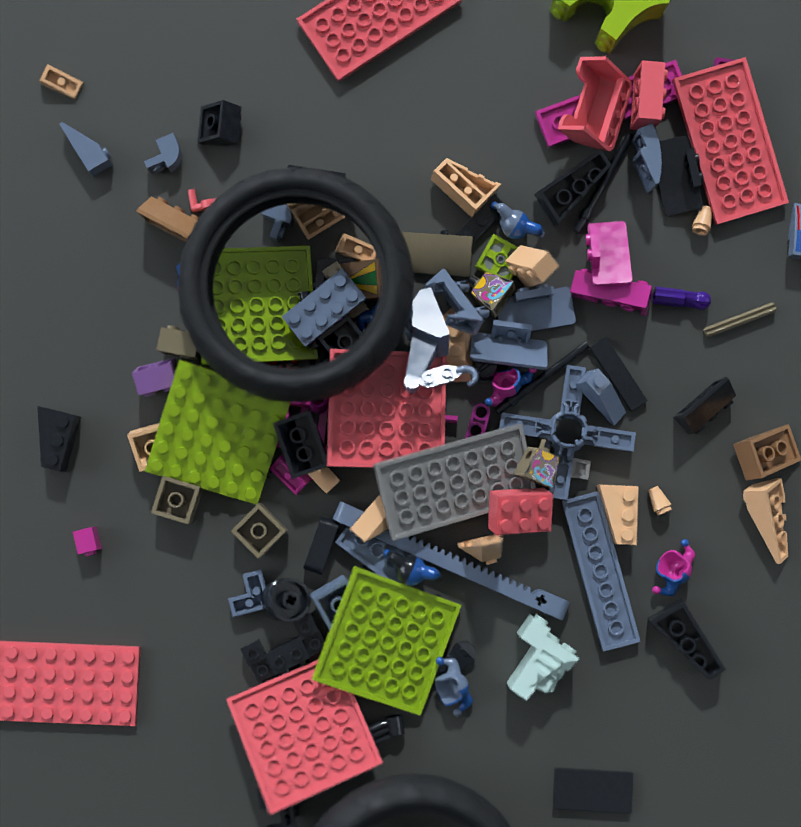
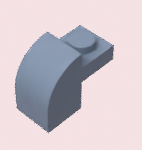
(170, 155)
(281, 217)

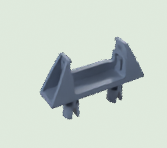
(468, 318)

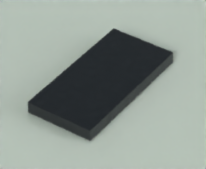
(593, 790)

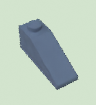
(89, 151)
(602, 395)

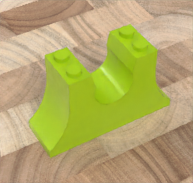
(620, 18)

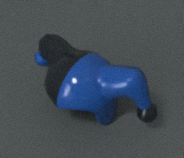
(411, 568)

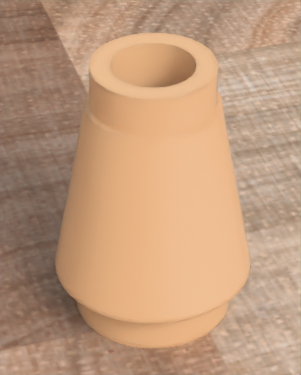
(702, 222)
(659, 501)

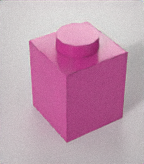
(87, 541)

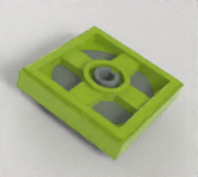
(494, 257)

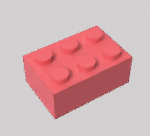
(648, 94)
(520, 511)

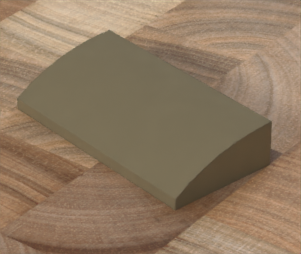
(437, 251)

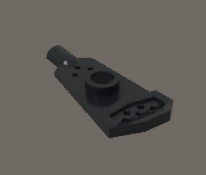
(462, 660)

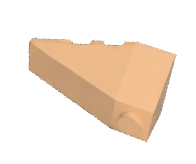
(765, 507)

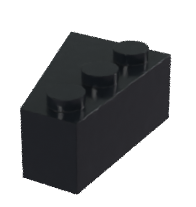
(56, 437)

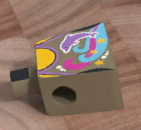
(491, 291)
(539, 465)

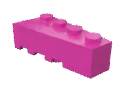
(629, 297)

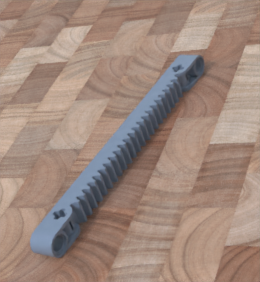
(552, 604)

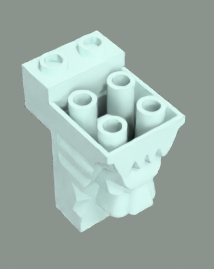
(544, 660)

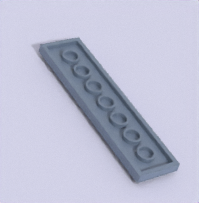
(600, 571)

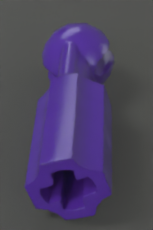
(680, 298)

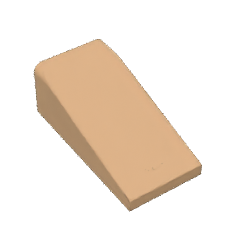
(60, 82)
(355, 248)
(325, 479)

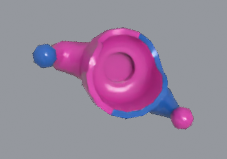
(507, 384)
(674, 569)

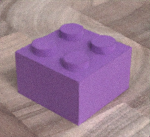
(154, 377)

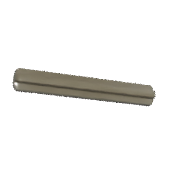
(740, 319)

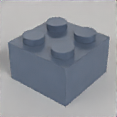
(328, 599)

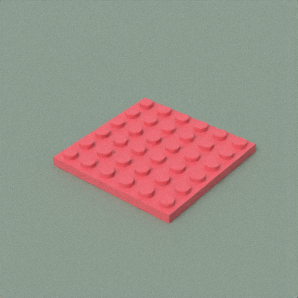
(383, 419)
(302, 736)

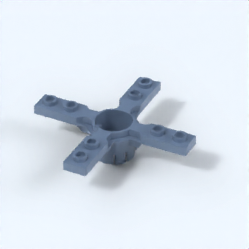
(590, 435)

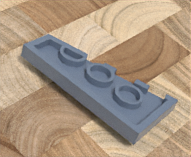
(370, 553)

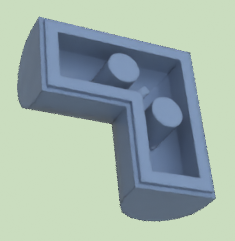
(250, 601)

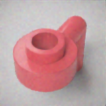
(193, 202)

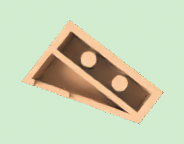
(463, 186)

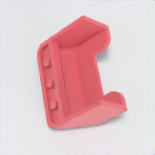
(600, 104)

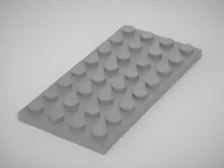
(449, 480)

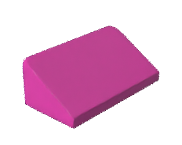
(281, 470)

